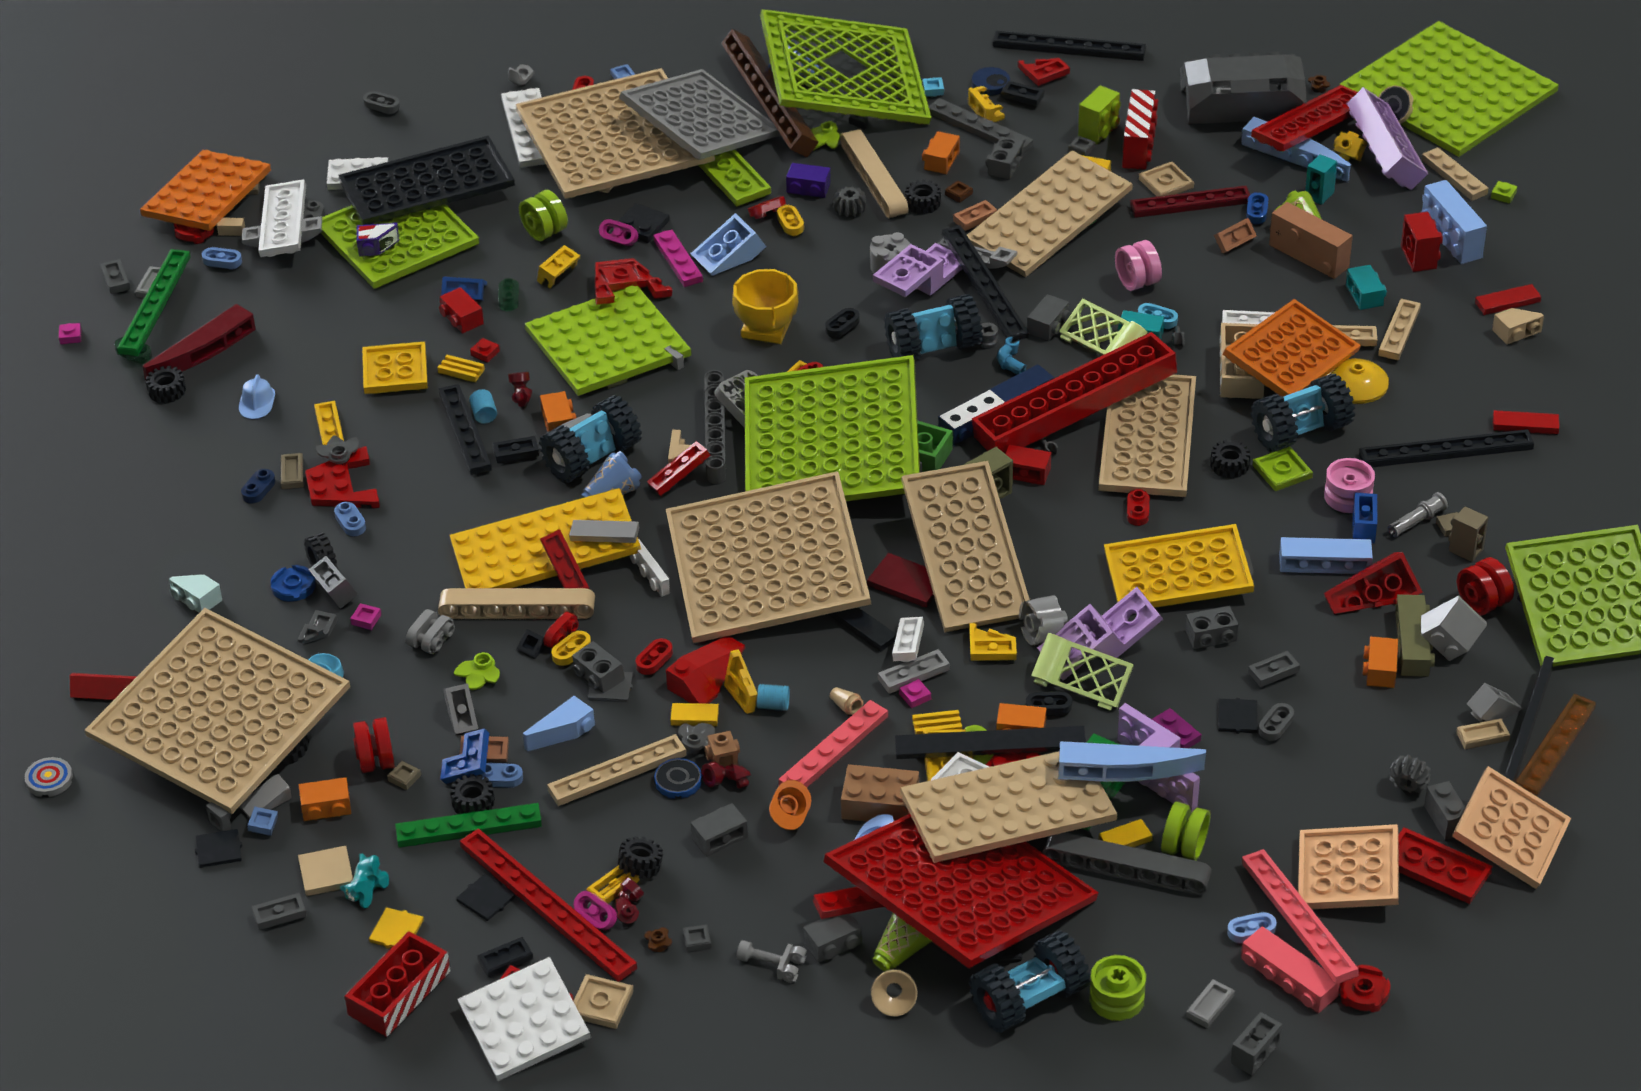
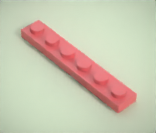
(836, 744)

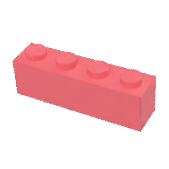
(1289, 969)

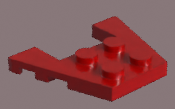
(623, 273)
(331, 483)

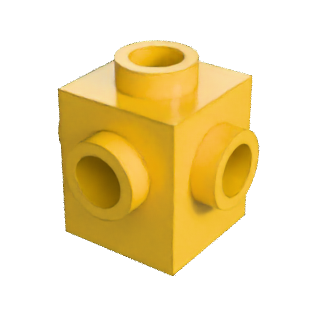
(1349, 146)

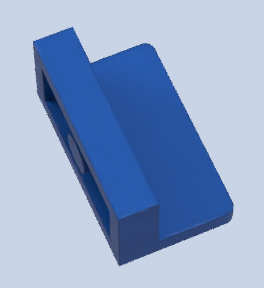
(472, 287)

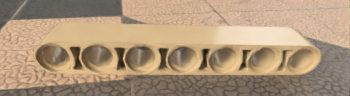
(874, 173)
(515, 603)

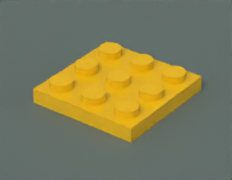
(394, 367)

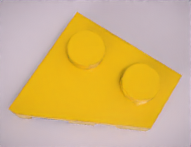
(991, 645)
(739, 682)

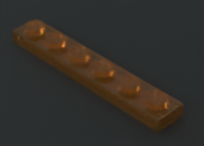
(1556, 744)

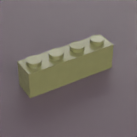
(1412, 646)

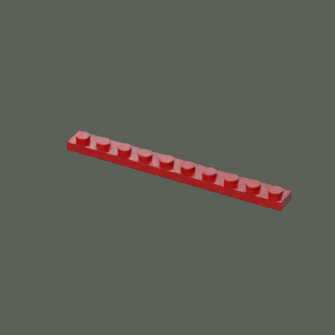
(549, 905)

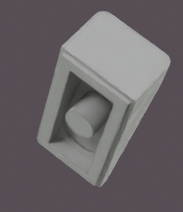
(267, 796)

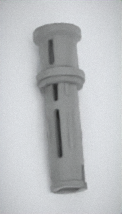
(1424, 510)

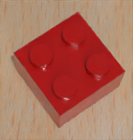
(1421, 241)

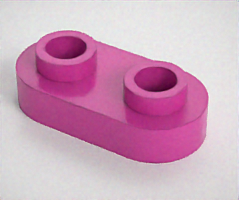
(619, 233)
(596, 912)

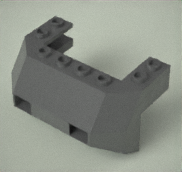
(1249, 84)

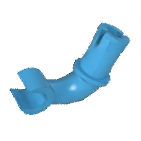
(1006, 360)

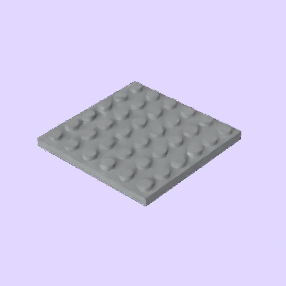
(700, 114)

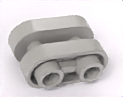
(430, 631)

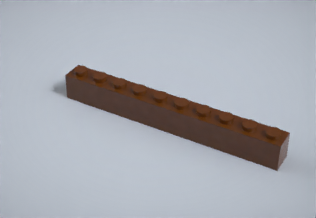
(762, 83)

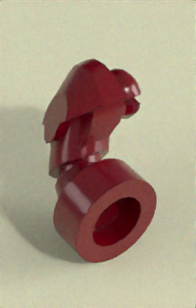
(522, 394)
(714, 774)
(629, 892)

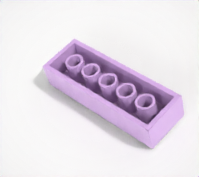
(1386, 139)

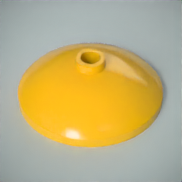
(1364, 378)

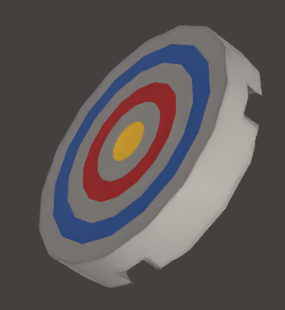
(48, 777)

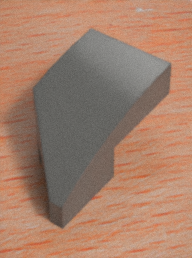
(319, 627)

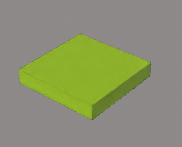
(1282, 468)

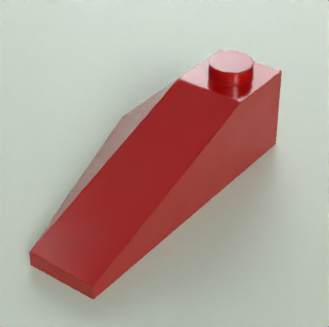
(1374, 585)
(702, 672)

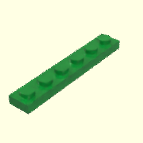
(462, 825)

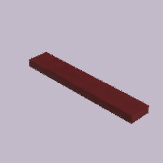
(1189, 201)

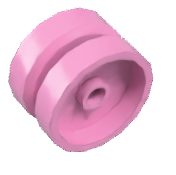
(1138, 265)
(1345, 479)

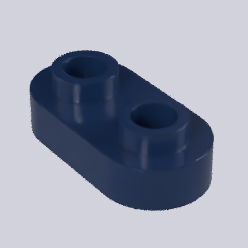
(258, 486)

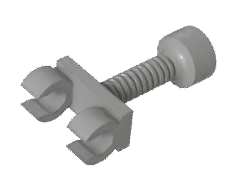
(784, 970)

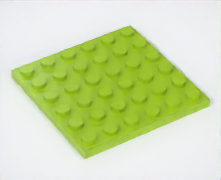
(423, 240)
(606, 341)
(1581, 593)

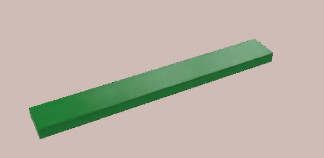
(154, 302)

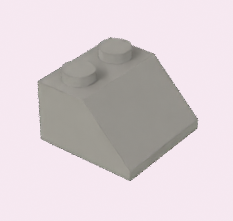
(1452, 627)

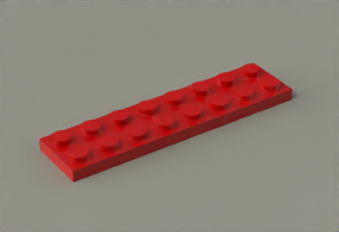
(1306, 119)

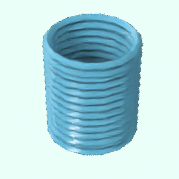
(483, 406)
(773, 697)

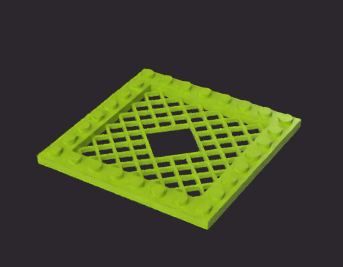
(791, 94)

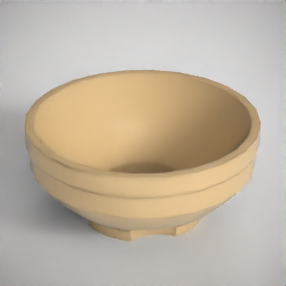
(894, 1005)

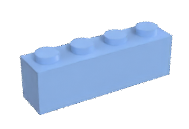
(1324, 555)

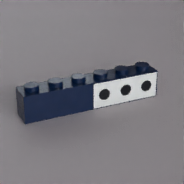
(960, 418)

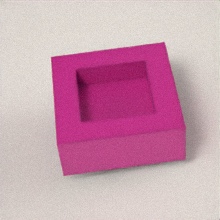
(70, 333)
(365, 616)
(915, 693)

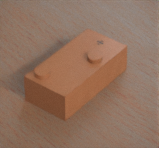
(1310, 240)

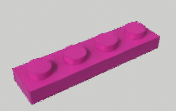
(678, 258)

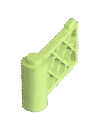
(1129, 332)
(1053, 660)

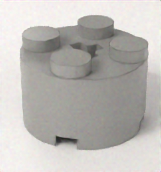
(885, 249)
(1040, 618)

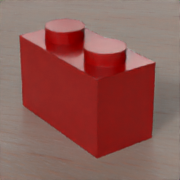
(461, 310)
(1029, 464)

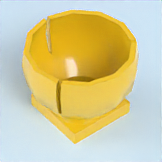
(765, 304)

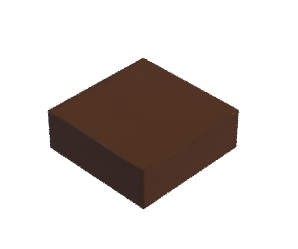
(958, 191)

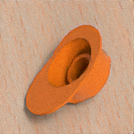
(790, 804)

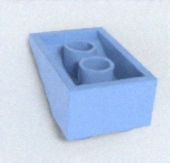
(728, 246)

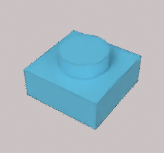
(933, 86)

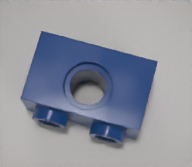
(1364, 516)

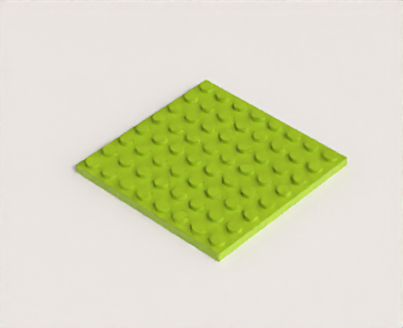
(1456, 85)
(831, 421)

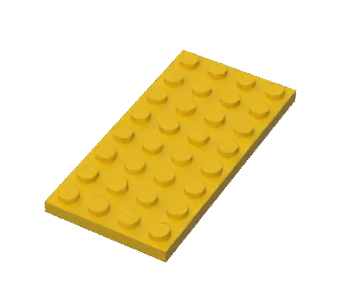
(511, 550)

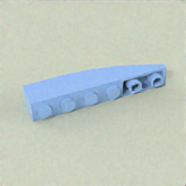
(1299, 154)
(1126, 762)

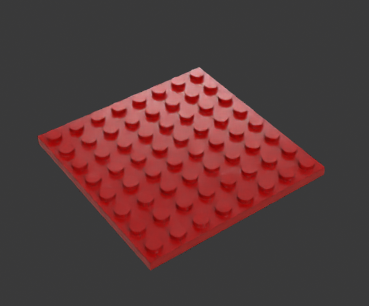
(966, 902)

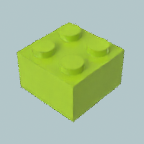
(1099, 114)

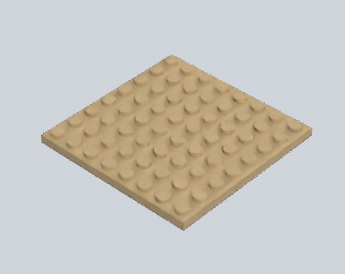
(598, 140)
(767, 557)
(217, 710)

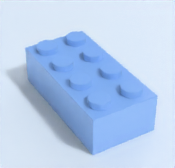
(1460, 226)

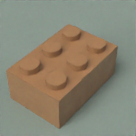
(875, 792)

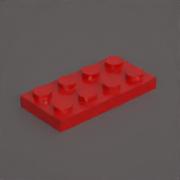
(1441, 866)

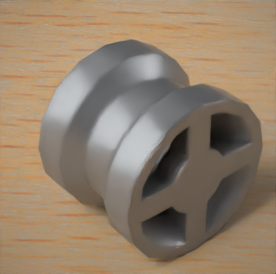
(989, 337)

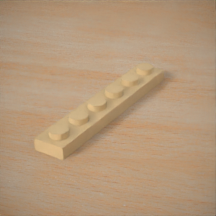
(616, 770)

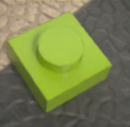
(1504, 192)

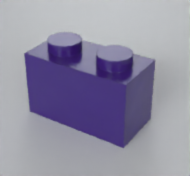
(808, 180)

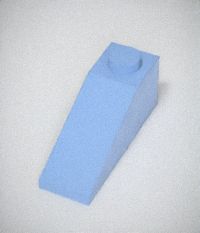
(562, 724)

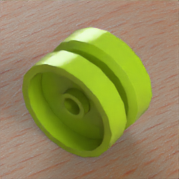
(543, 215)
(1185, 831)
(1117, 987)

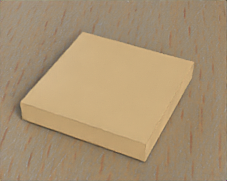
(1166, 180)
(325, 870)
(602, 1000)

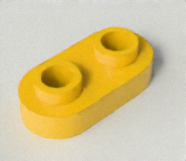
(790, 220)
(564, 650)

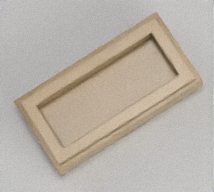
(1483, 733)

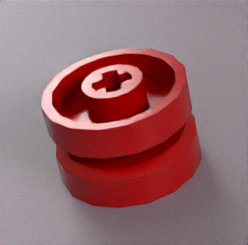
(1485, 585)
(373, 745)

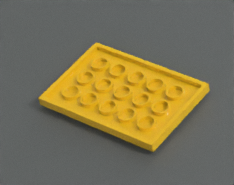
(1181, 566)

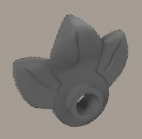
(338, 450)
(695, 737)

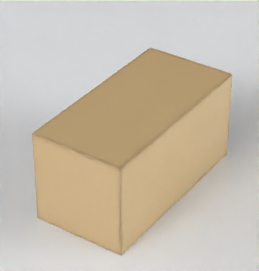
(230, 226)

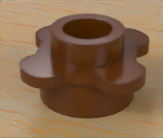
(1319, 83)
(658, 939)

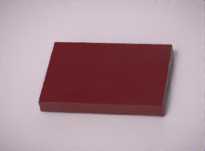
(903, 580)

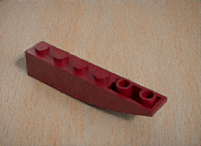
(206, 341)

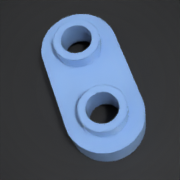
(1243, 927)

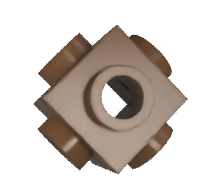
(721, 746)

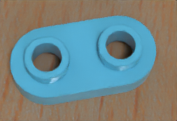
(1170, 315)

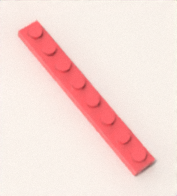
(1300, 916)

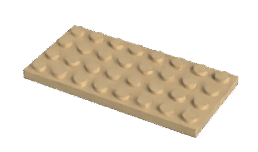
(1051, 211)
(1150, 439)
(965, 545)
(1003, 807)

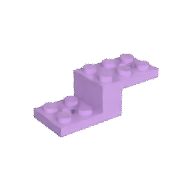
(918, 270)
(1111, 631)
(1140, 730)

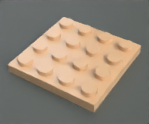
(1511, 827)
(1349, 866)

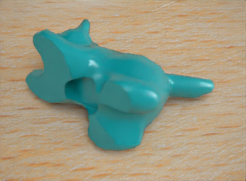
(366, 878)

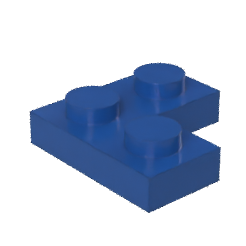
(470, 761)

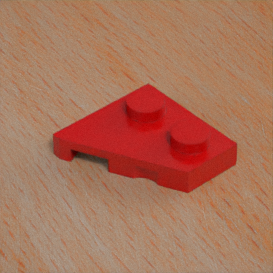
(1044, 70)

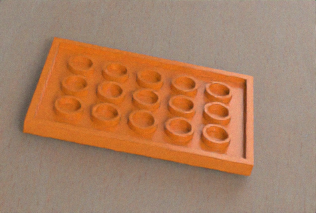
(205, 190)
(1291, 349)

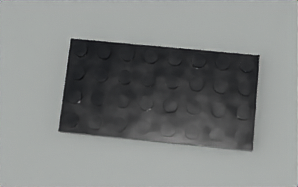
(426, 180)

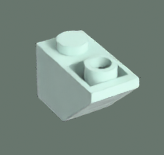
(196, 591)

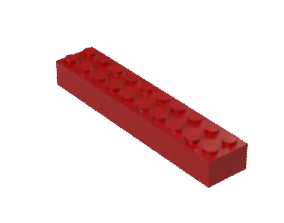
(1076, 394)

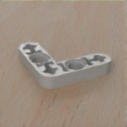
(734, 395)

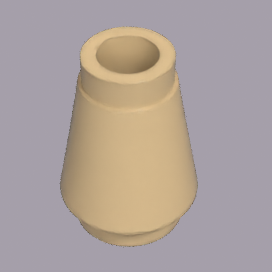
(846, 700)

